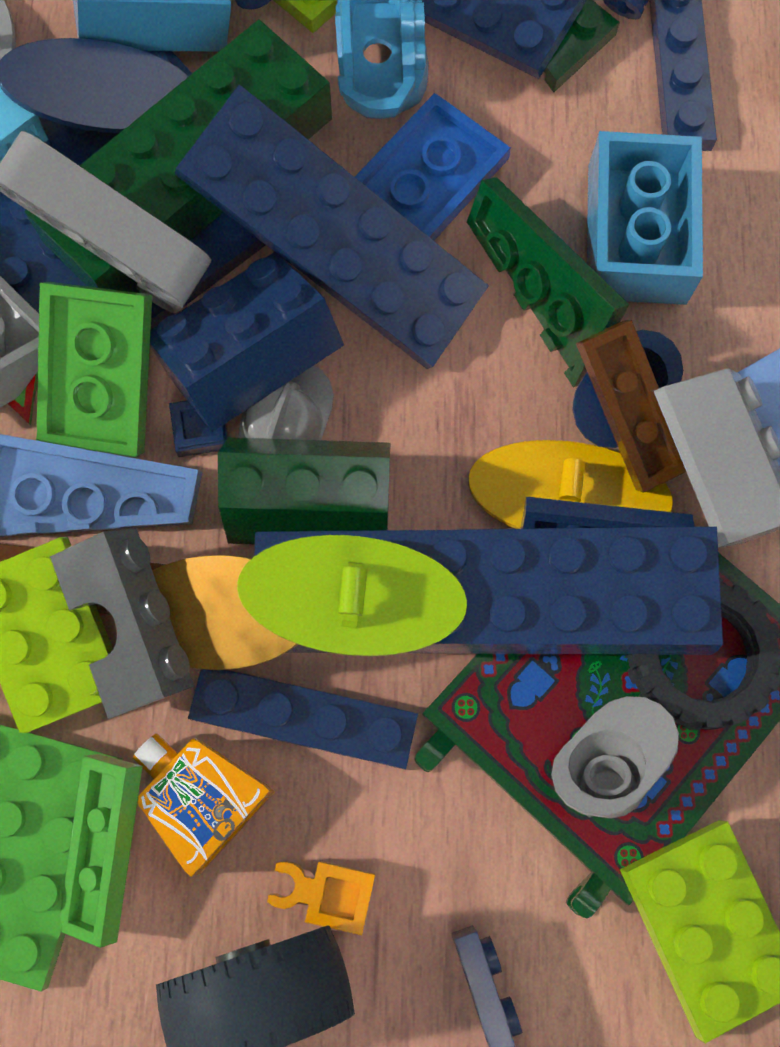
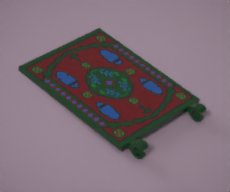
(523, 708)

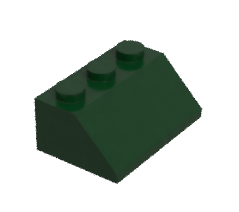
(302, 486)

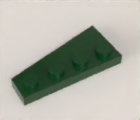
(545, 273)

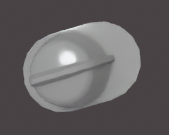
(292, 411)
(616, 757)

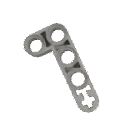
(102, 221)

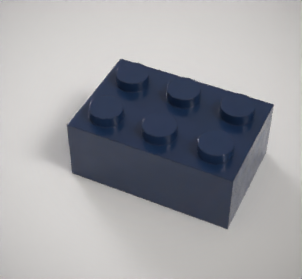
(245, 339)

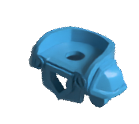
(389, 86)

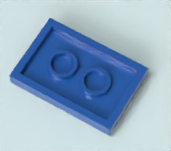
(434, 165)

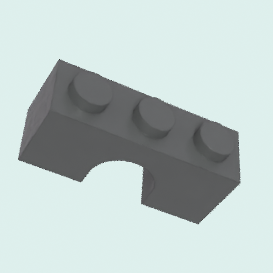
(147, 658)

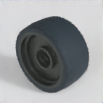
(259, 995)

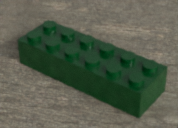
(146, 153)

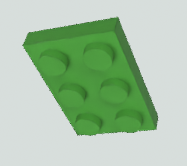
(93, 368)

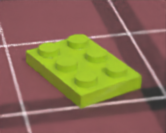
(45, 643)
(709, 928)

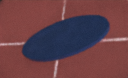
(86, 82)

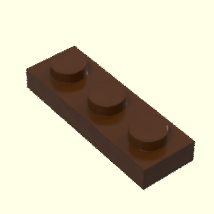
(630, 406)

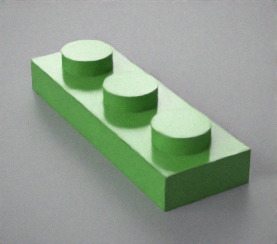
(100, 849)

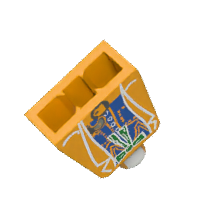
(196, 799)

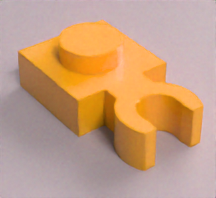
(335, 896)

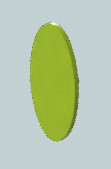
(352, 595)

